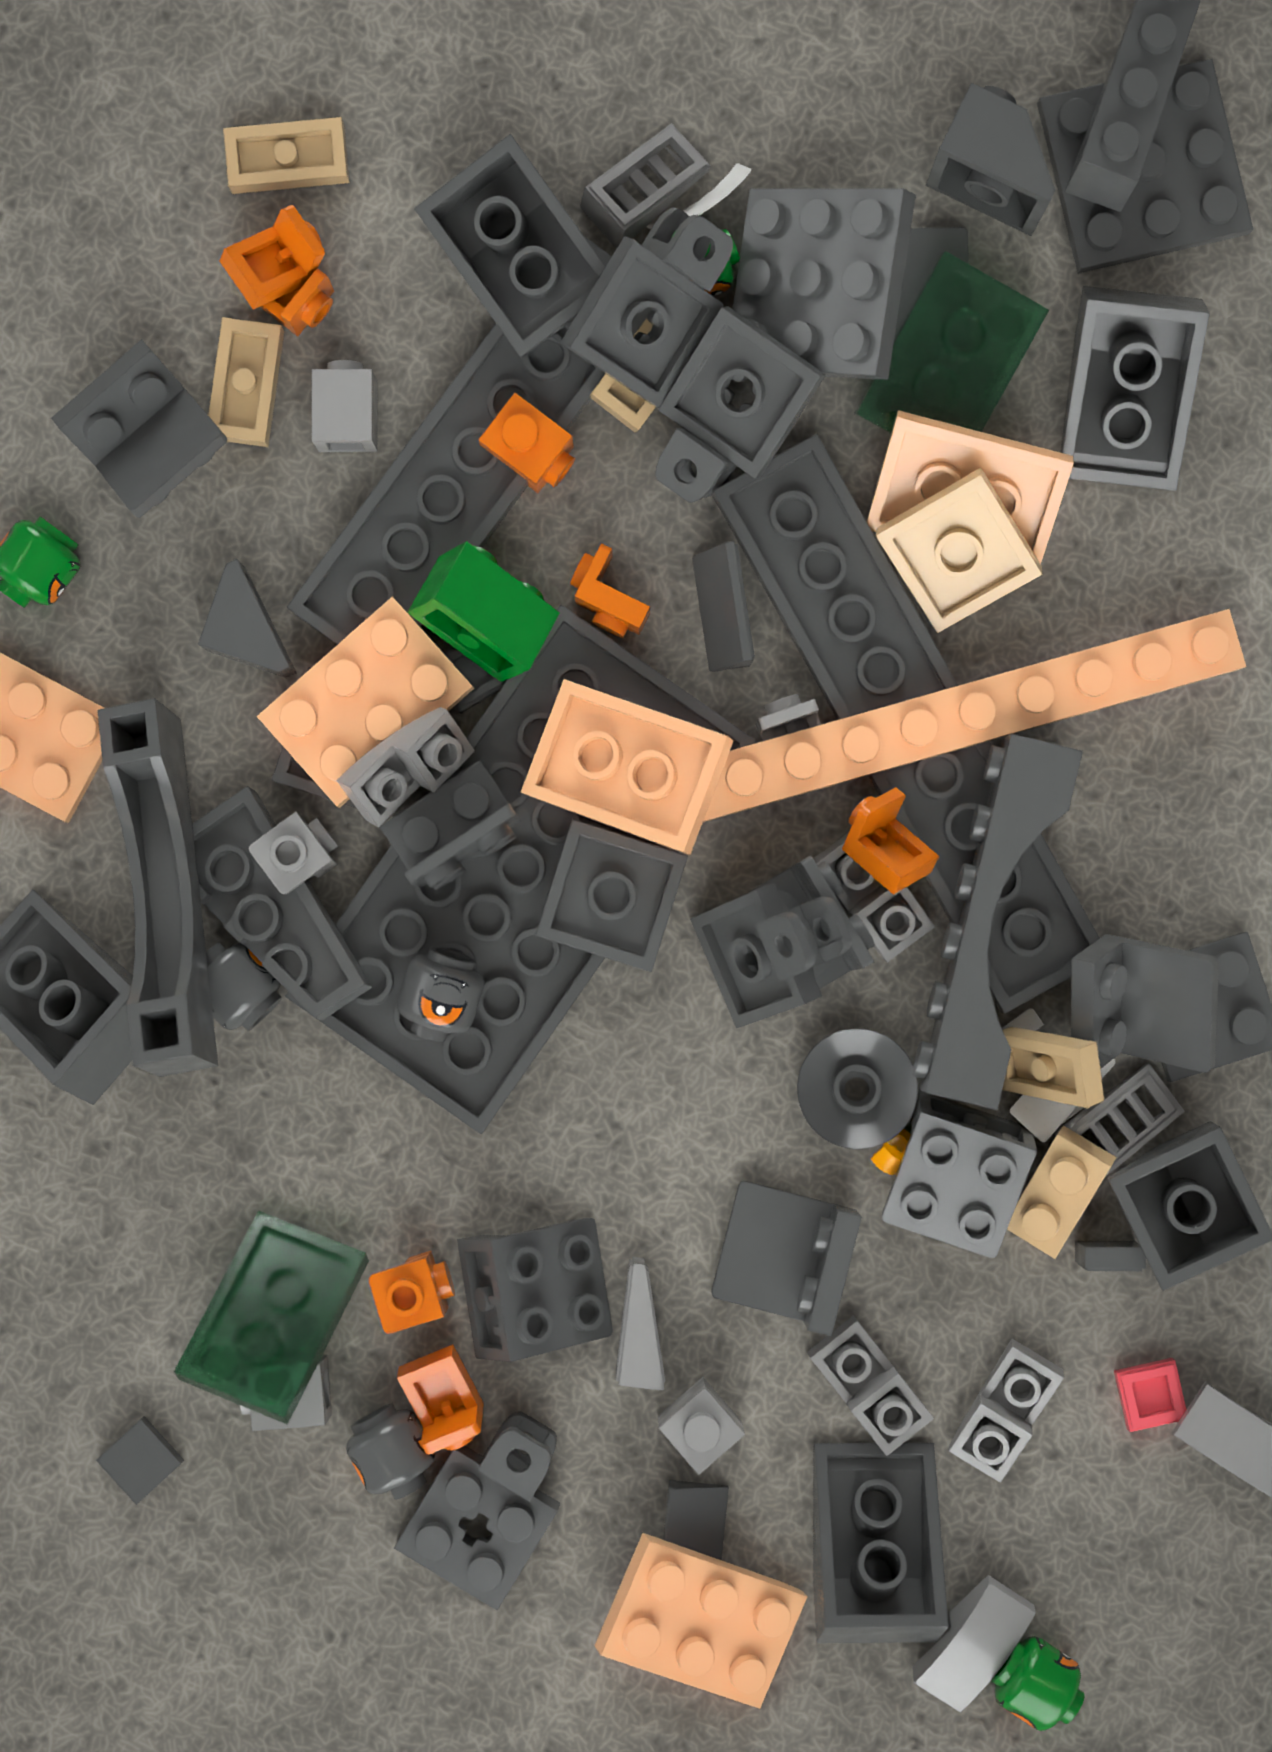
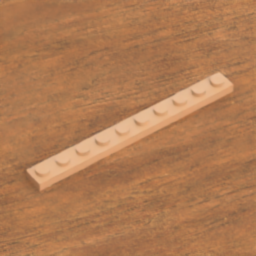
(977, 712)

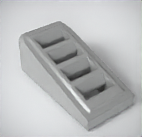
(610, 217)
(1133, 1140)
(639, 1345)

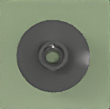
(889, 1081)

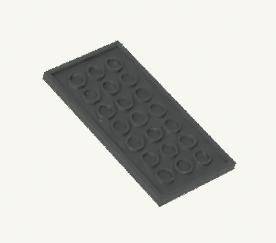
(499, 898)

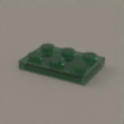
(954, 349)
(272, 1317)

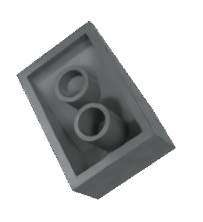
(513, 245)
(1132, 386)
(63, 1000)
(877, 1544)

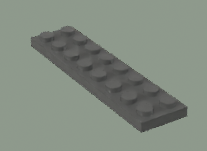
(444, 482)

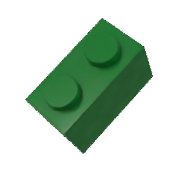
(484, 611)

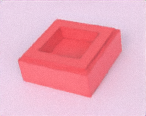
(1150, 1394)

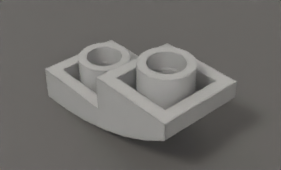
(412, 757)
(891, 919)
(870, 1385)
(1005, 1410)
(1229, 1436)
(980, 1640)

